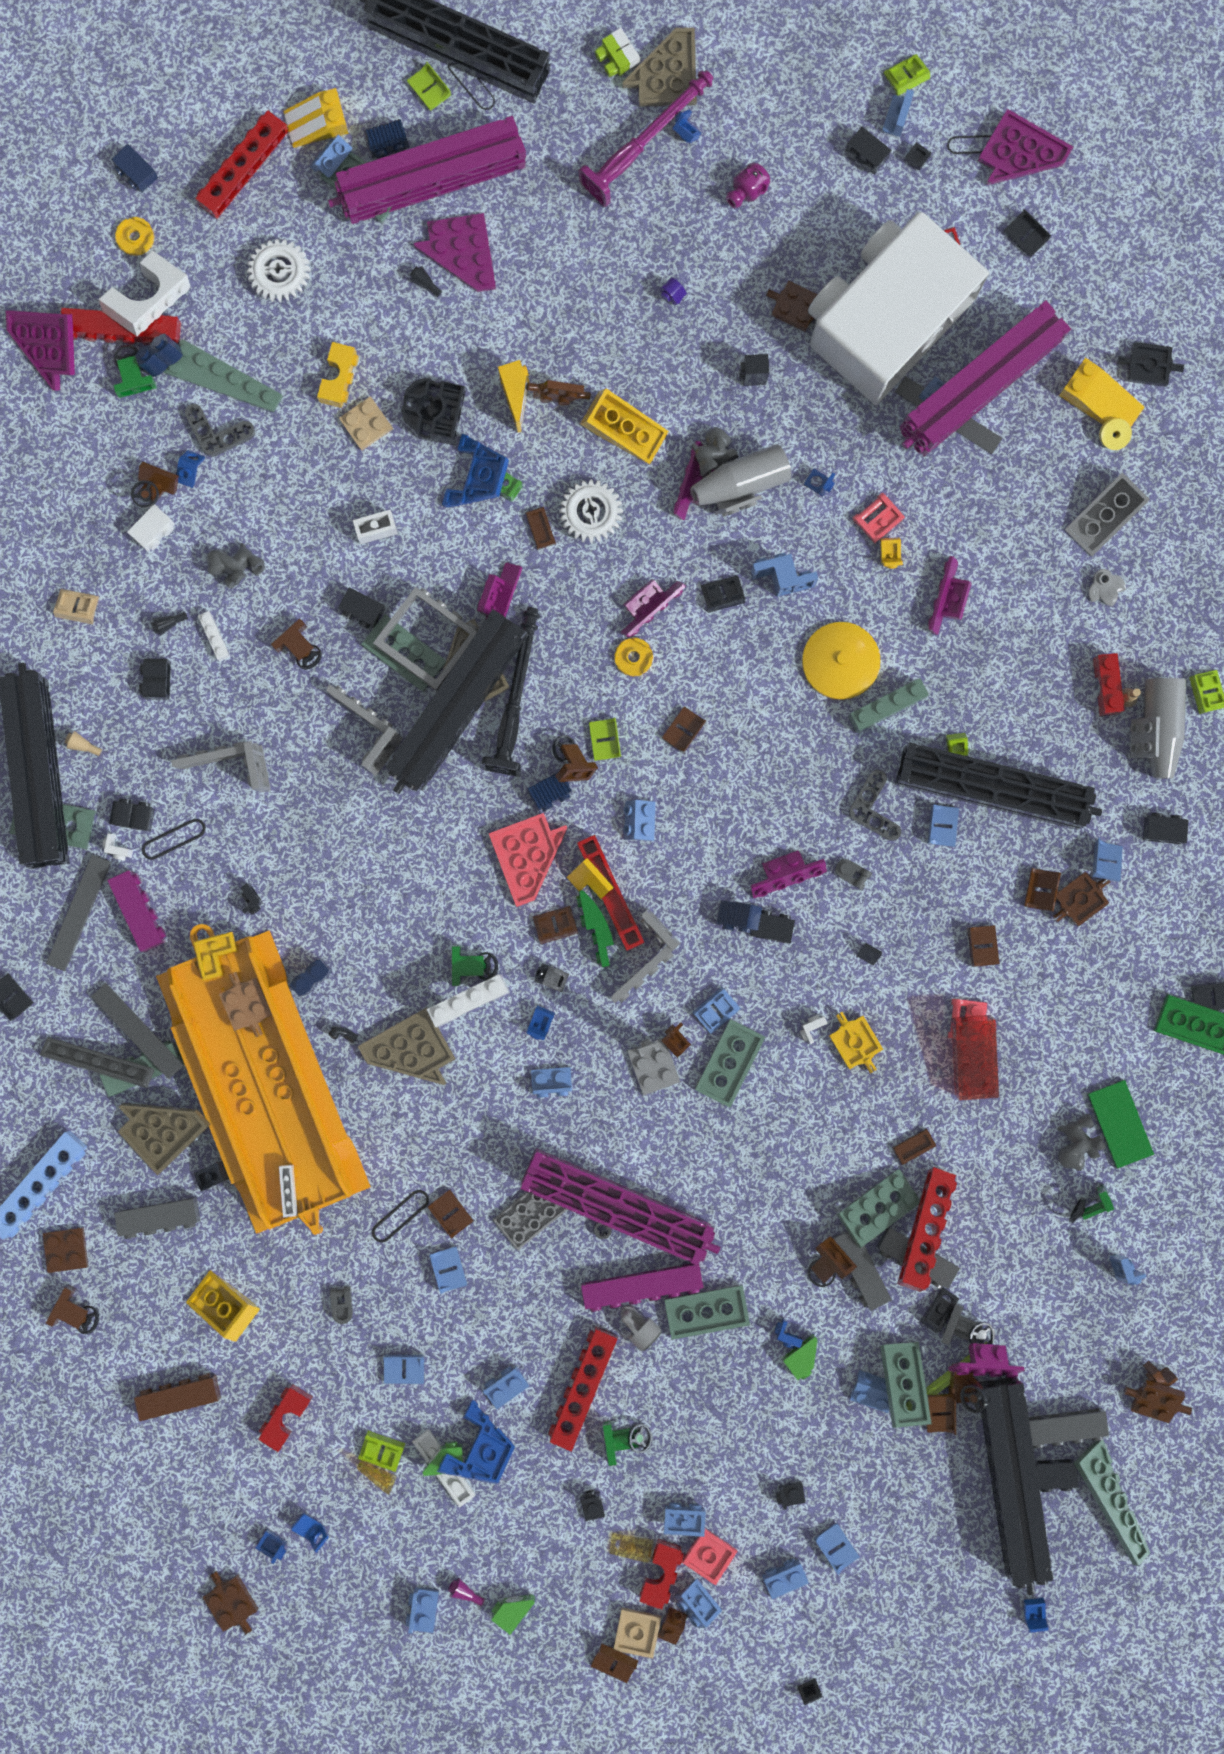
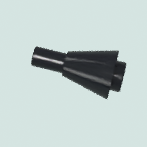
(421, 278)
(165, 623)

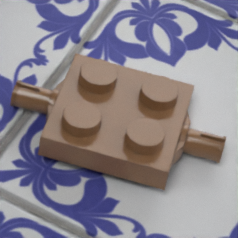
(245, 1004)

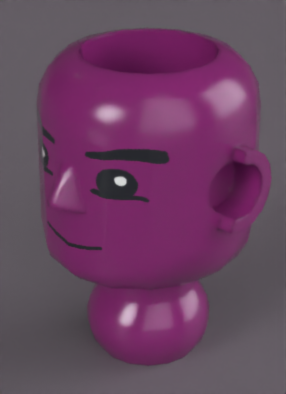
(748, 185)

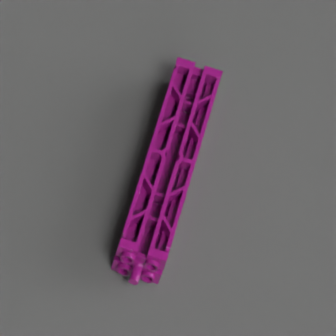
(429, 170)
(983, 379)
(618, 1207)

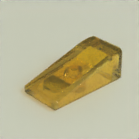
(379, 1477)
(632, 1547)

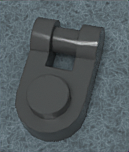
(845, 870)
(341, 1312)

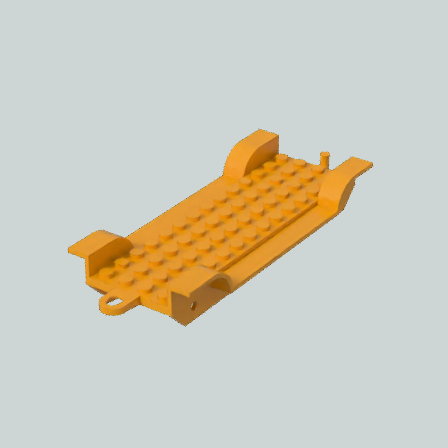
(263, 1091)

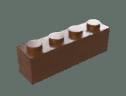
(177, 1397)

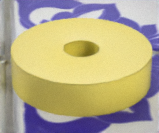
(1107, 430)

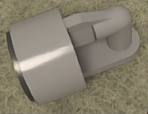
(643, 1330)

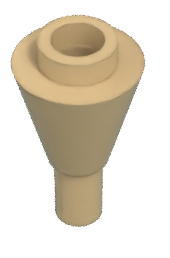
(1130, 696)
(77, 742)

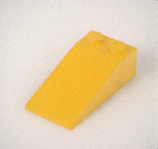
(1100, 395)
(624, 426)

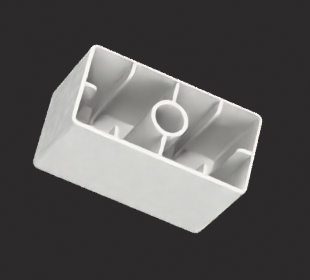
(896, 306)

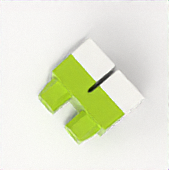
(619, 52)

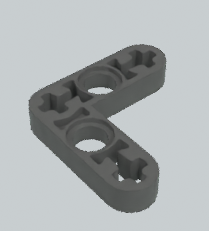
(212, 438)
(866, 807)

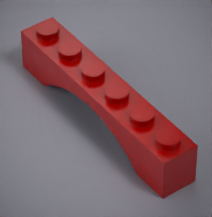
(613, 899)

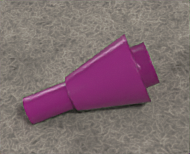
(460, 1590)

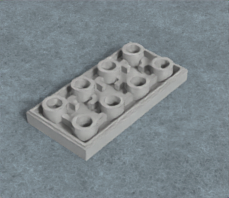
(527, 1218)

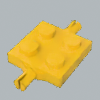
(856, 1042)

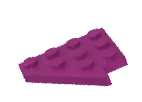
(1021, 149)

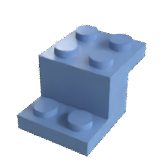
(784, 574)

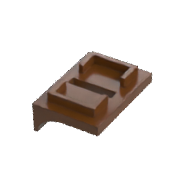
(690, 722)
(1046, 880)
(545, 927)
(983, 956)
(457, 1221)
(942, 1422)
(623, 1668)

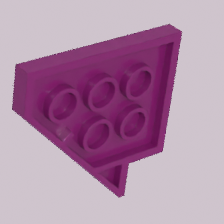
(461, 249)
(45, 341)

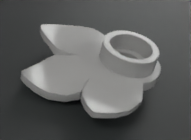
(1107, 590)

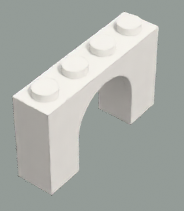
(138, 315)
(468, 1000)

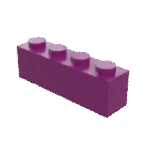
(136, 910)

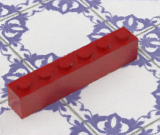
(98, 325)

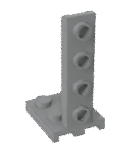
(384, 744)
(253, 760)
(663, 935)
(653, 1066)

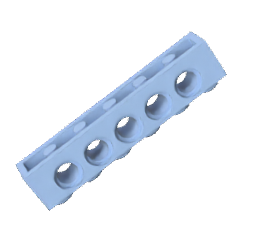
(75, 1150)

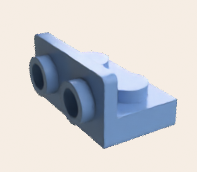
(897, 113)
(331, 156)
(551, 1081)
(1125, 1270)
(505, 1387)
(684, 1520)
(785, 1578)
(697, 1604)
(423, 1610)

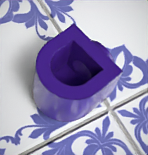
(673, 291)

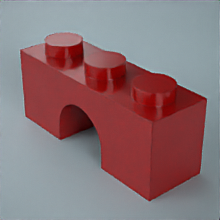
(1111, 695)
(274, 1432)
(656, 1591)

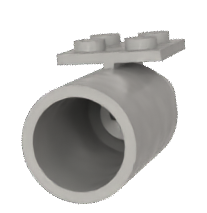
(738, 481)
(1162, 729)

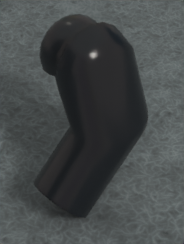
(344, 1032)

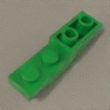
(595, 920)

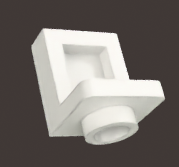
(118, 852)
(813, 1023)

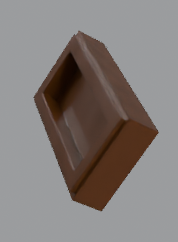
(540, 528)
(914, 1146)

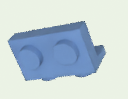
(639, 820)
(870, 1391)

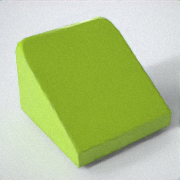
(957, 743)

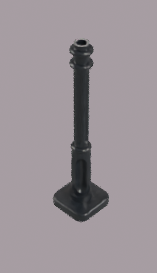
(509, 725)

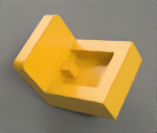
(890, 552)

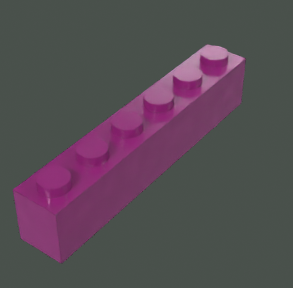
(642, 1285)

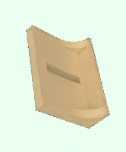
(85, 609)

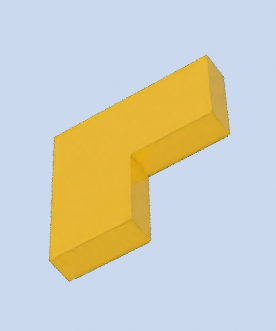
(589, 875)
(209, 949)

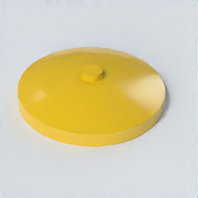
(841, 660)

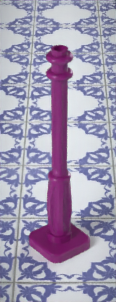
(598, 182)

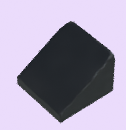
(869, 954)

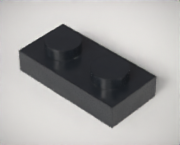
(211, 1176)

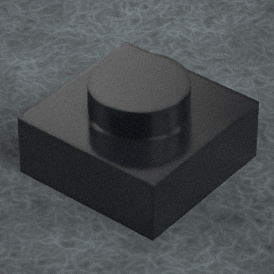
(917, 156)

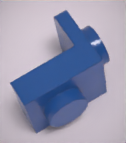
(686, 130)
(540, 1023)
(788, 1339)
(272, 1546)
(1035, 1615)

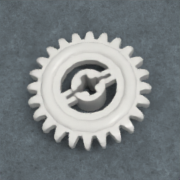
(285, 285)
(596, 528)

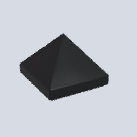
(809, 1691)

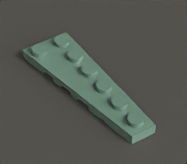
(211, 373)
(1104, 1485)

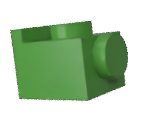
(512, 489)

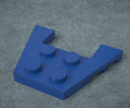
(484, 476)
(487, 1454)

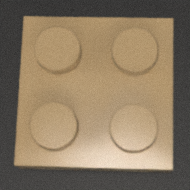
(366, 423)
(637, 1632)

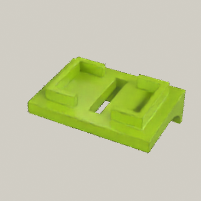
(424, 79)
(900, 80)
(1204, 682)
(601, 730)
(372, 1446)

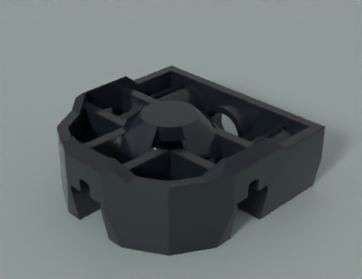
(442, 429)

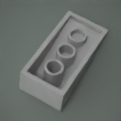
(1107, 514)

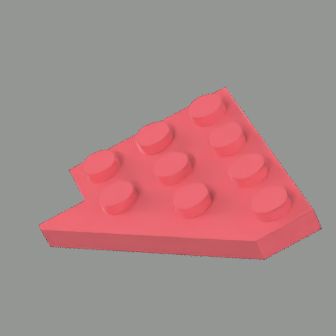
(526, 855)

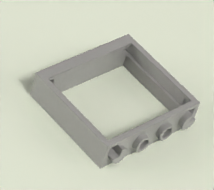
(406, 663)

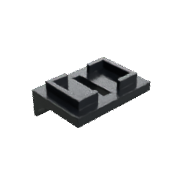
(1021, 226)
(714, 598)
(1202, 995)
(17, 1003)

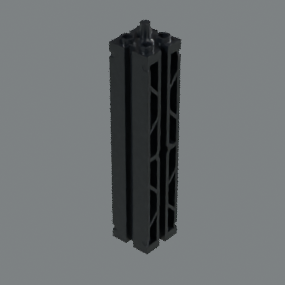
(462, 44)
(456, 702)
(33, 769)
(996, 786)
(1015, 1484)

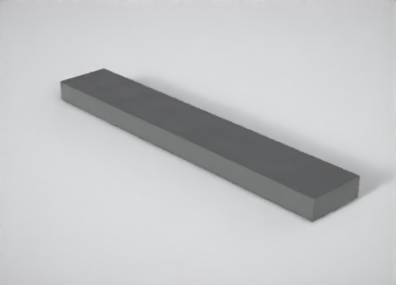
(971, 429)
(78, 913)
(137, 1030)
(97, 1062)

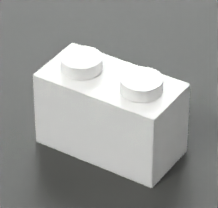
(375, 527)
(151, 528)

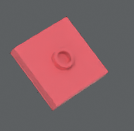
(709, 1556)

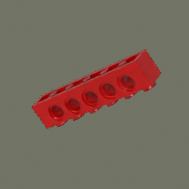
(242, 174)
(908, 1276)
(567, 1438)

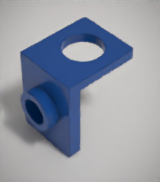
(188, 468)
(827, 482)
(310, 1530)

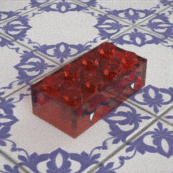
(975, 1057)

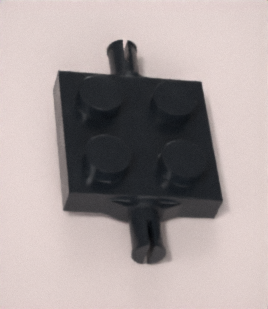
(1150, 364)

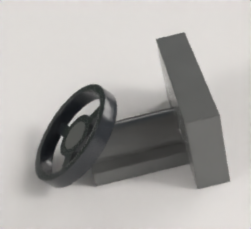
(966, 1328)

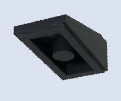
(939, 1311)

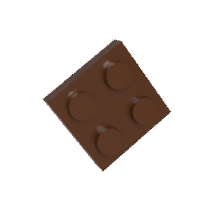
(65, 1250)

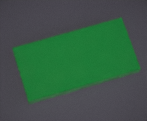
(1191, 1023)
(1120, 1124)

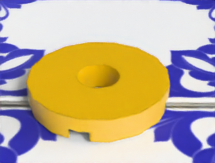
(138, 246)
(633, 668)

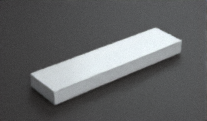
(456, 1486)

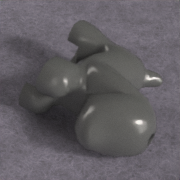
(715, 453)
(221, 562)
(1073, 1154)

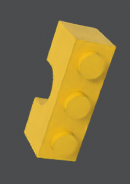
(335, 391)

